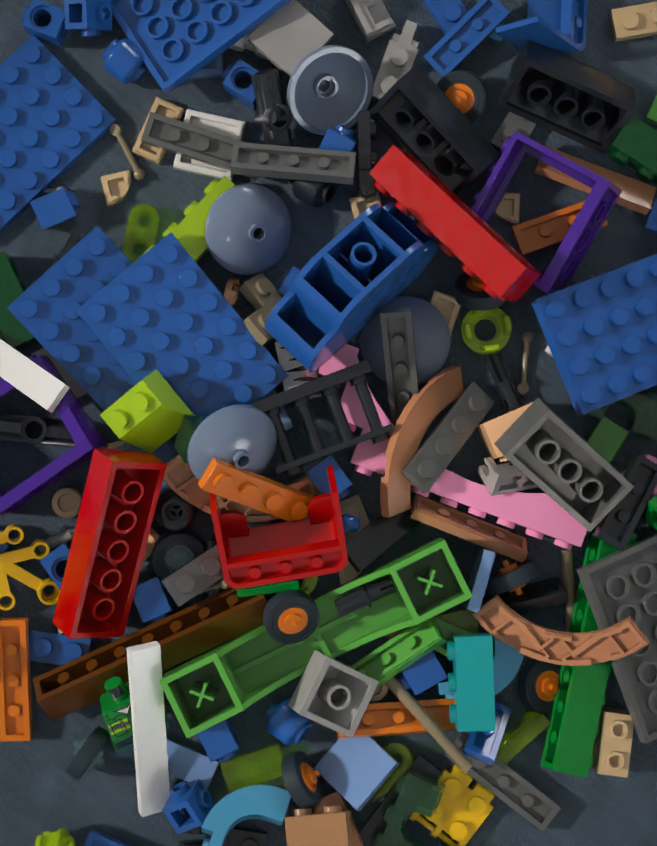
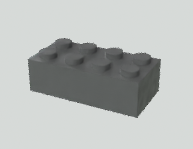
(563, 465)

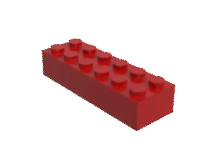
(454, 224)
(108, 543)

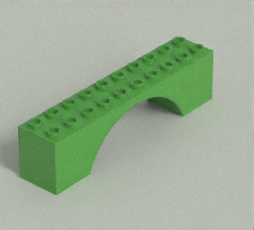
(255, 664)

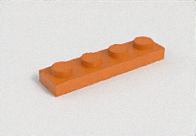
(255, 491)
(15, 681)
(396, 719)

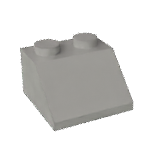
(333, 694)

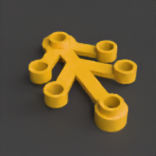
(8, 566)

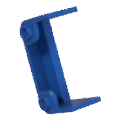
(552, 24)

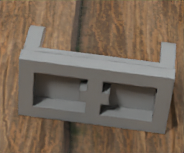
(371, 18)
(503, 478)

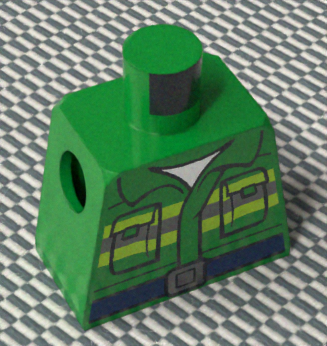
(117, 712)

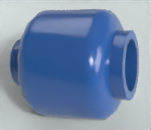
(124, 61)
(286, 723)

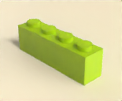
(191, 229)

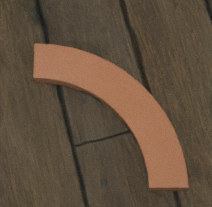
(408, 433)
(185, 484)
(559, 646)

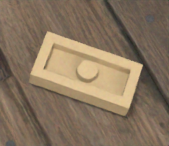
(634, 21)

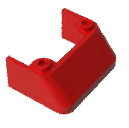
(281, 549)

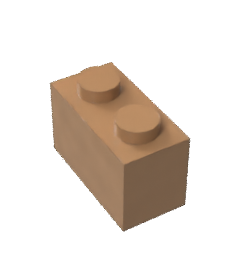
(320, 829)

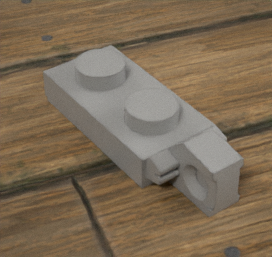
(397, 60)

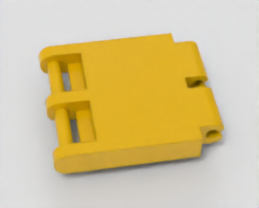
(460, 808)

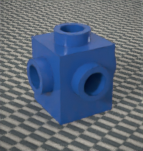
(88, 16)
(187, 806)

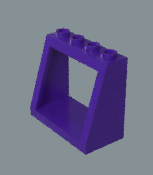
(586, 224)
(80, 428)

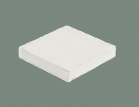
(214, 123)

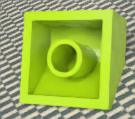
(147, 413)

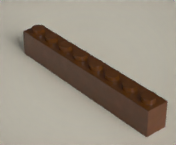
(179, 636)

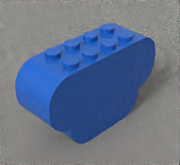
(349, 283)

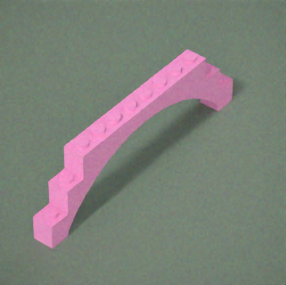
(530, 510)

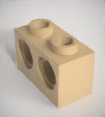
(613, 743)

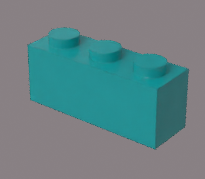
(472, 682)

